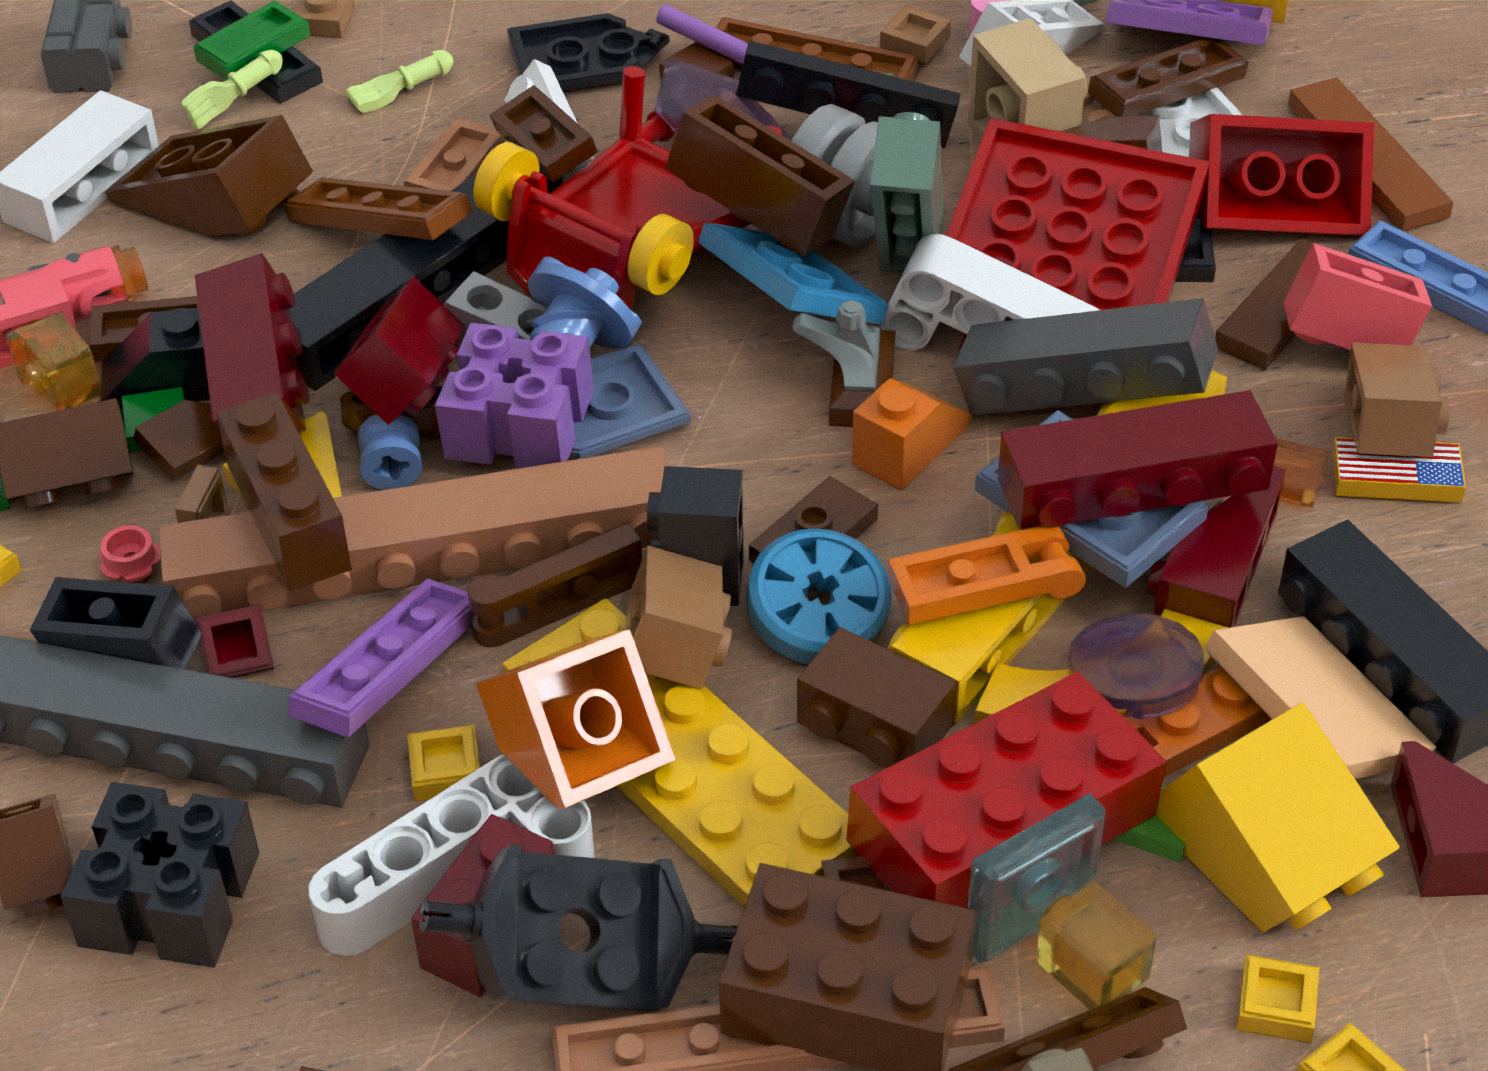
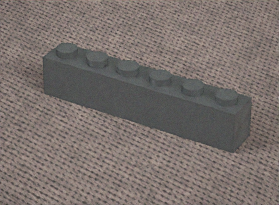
(171, 723)

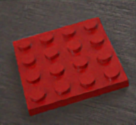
(1081, 212)

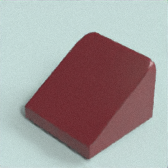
(235, 642)

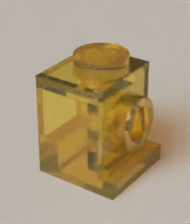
(55, 362)

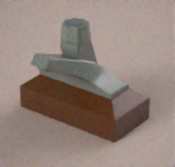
(860, 355)

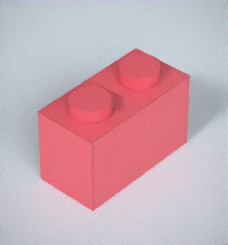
(1354, 300)

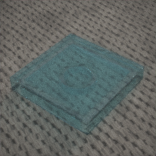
(1031, 870)

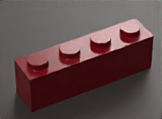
(1136, 460)

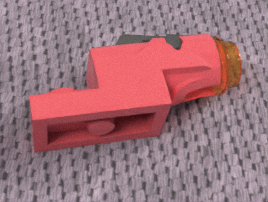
(68, 287)

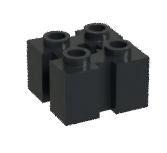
(161, 874)

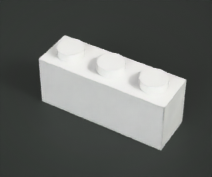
(74, 165)

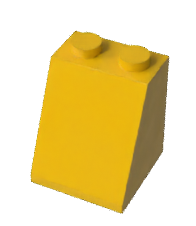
(1278, 822)

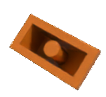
(903, 431)

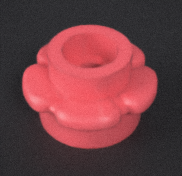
(128, 554)

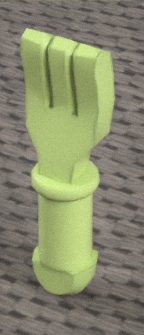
(385, 88)
(215, 97)

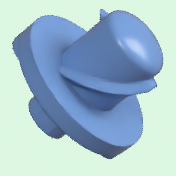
(581, 305)

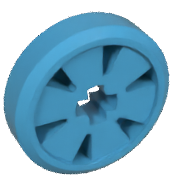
(820, 561)

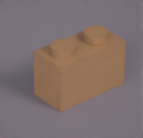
(1394, 400)
(678, 616)

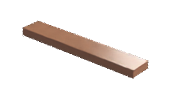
(694, 1042)

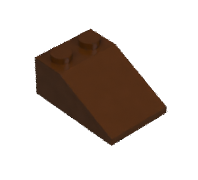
(217, 177)

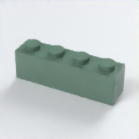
(906, 186)

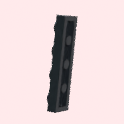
(811, 82)

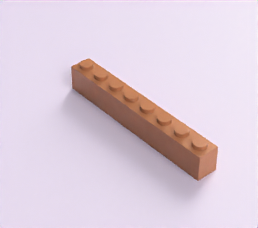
(421, 532)

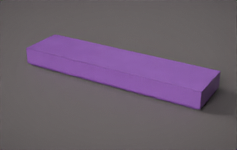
(383, 659)

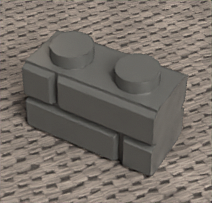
(85, 44)

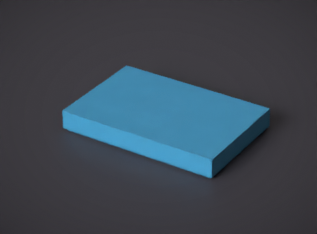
(795, 281)

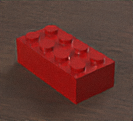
(995, 779)

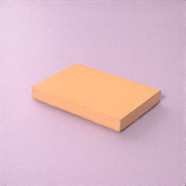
(1295, 663)

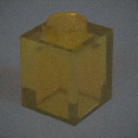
(1094, 946)

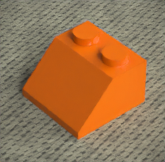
(578, 719)

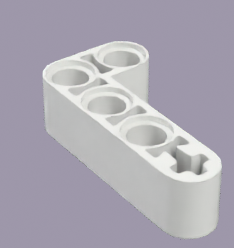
(964, 289)
(390, 874)

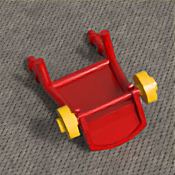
(609, 216)

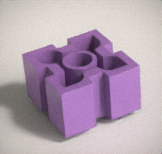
(515, 396)

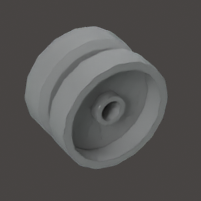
(848, 146)

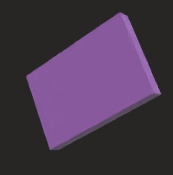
(1195, 17)

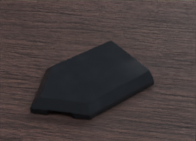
(584, 49)

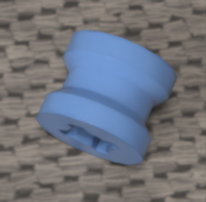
(389, 452)

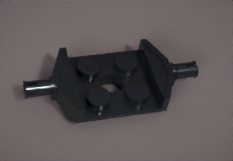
(635, 921)

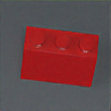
(1285, 174)

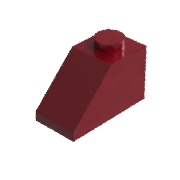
(1442, 822)

